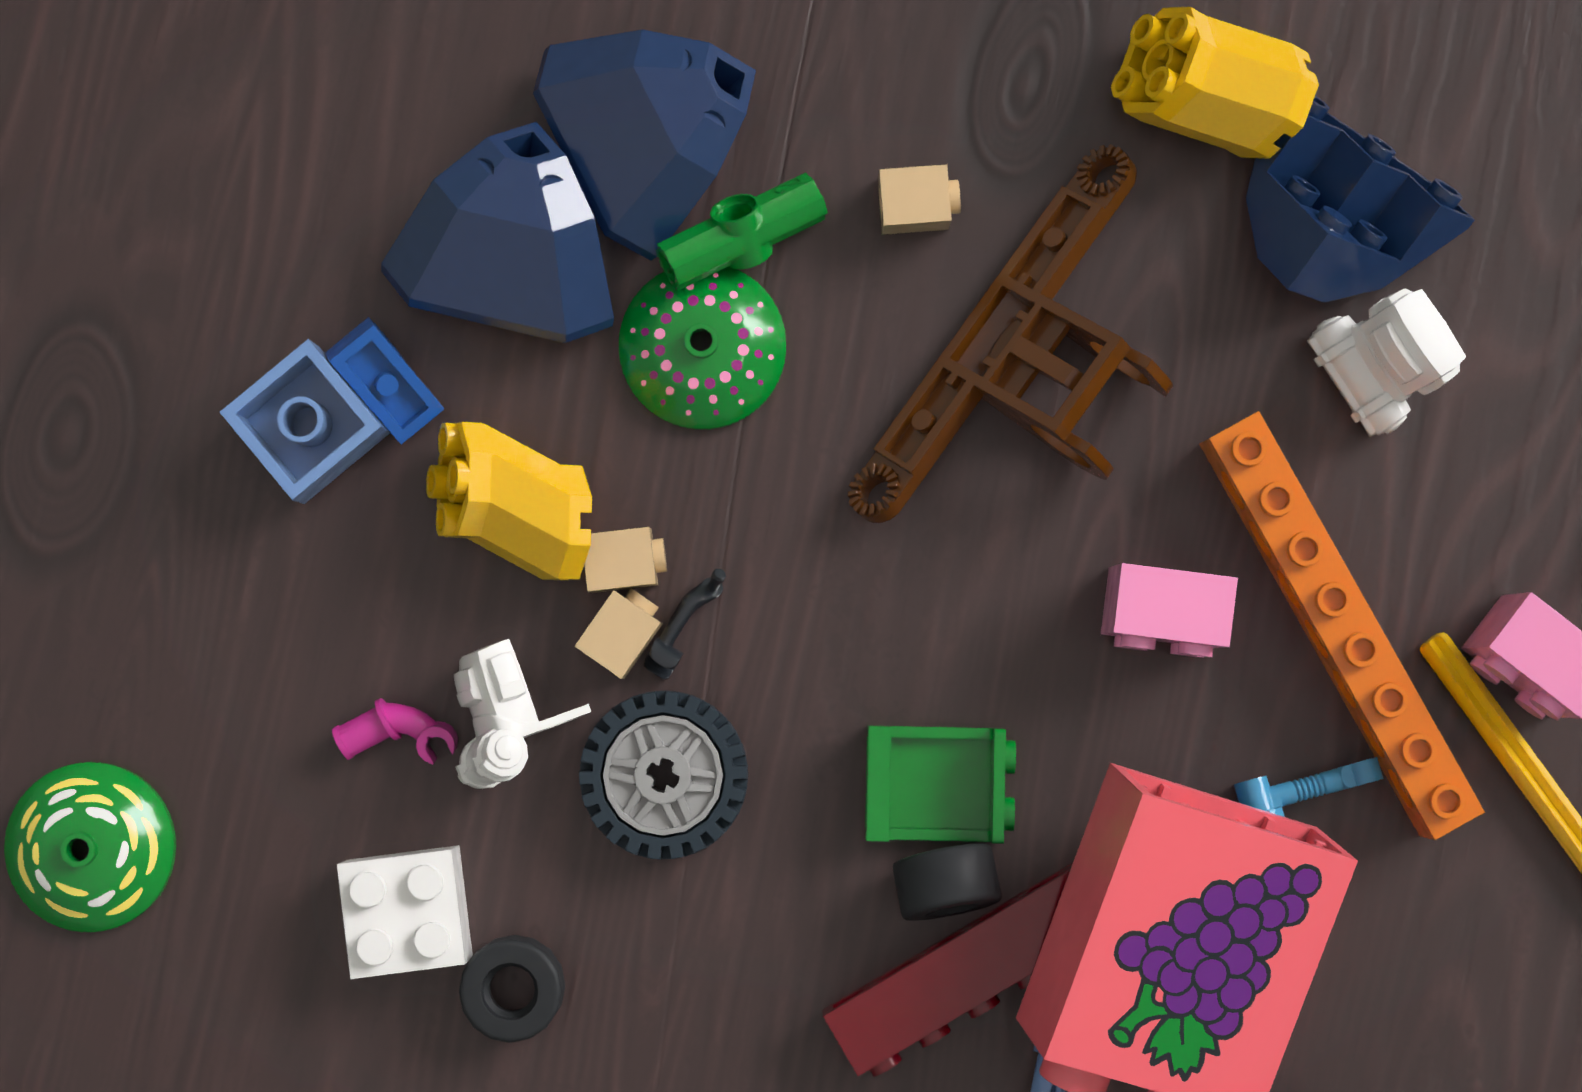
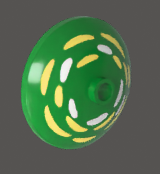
(127, 841)

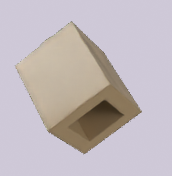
(917, 199)
(624, 560)
(620, 632)

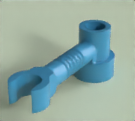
(1269, 798)

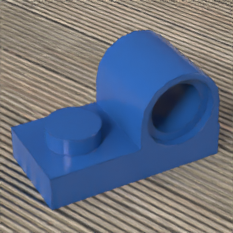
(384, 380)

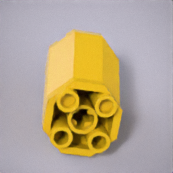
(1215, 81)
(510, 500)

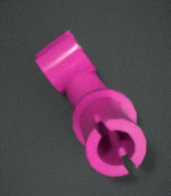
(392, 721)

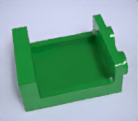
(938, 784)

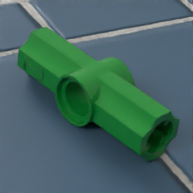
(741, 231)

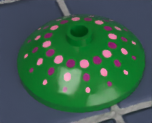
(710, 385)

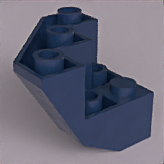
(643, 125)
(1343, 212)
(506, 242)

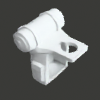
(1387, 357)
(502, 715)

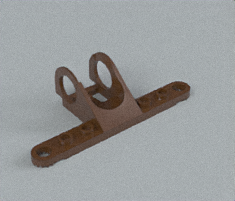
(1012, 341)

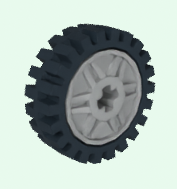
(623, 793)

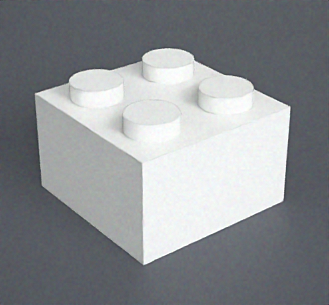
(404, 912)

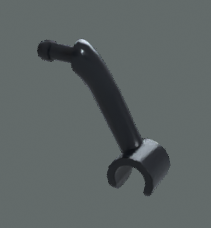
(663, 656)

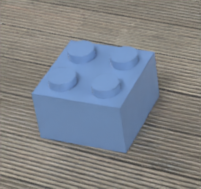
(304, 422)

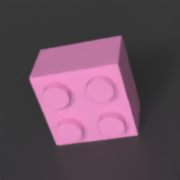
(1169, 607)
(1532, 653)

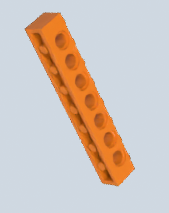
(1341, 628)

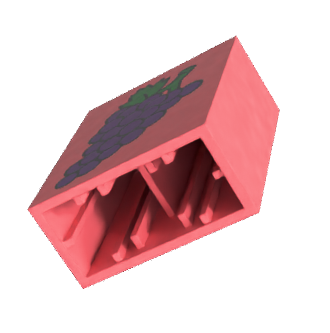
(1181, 942)

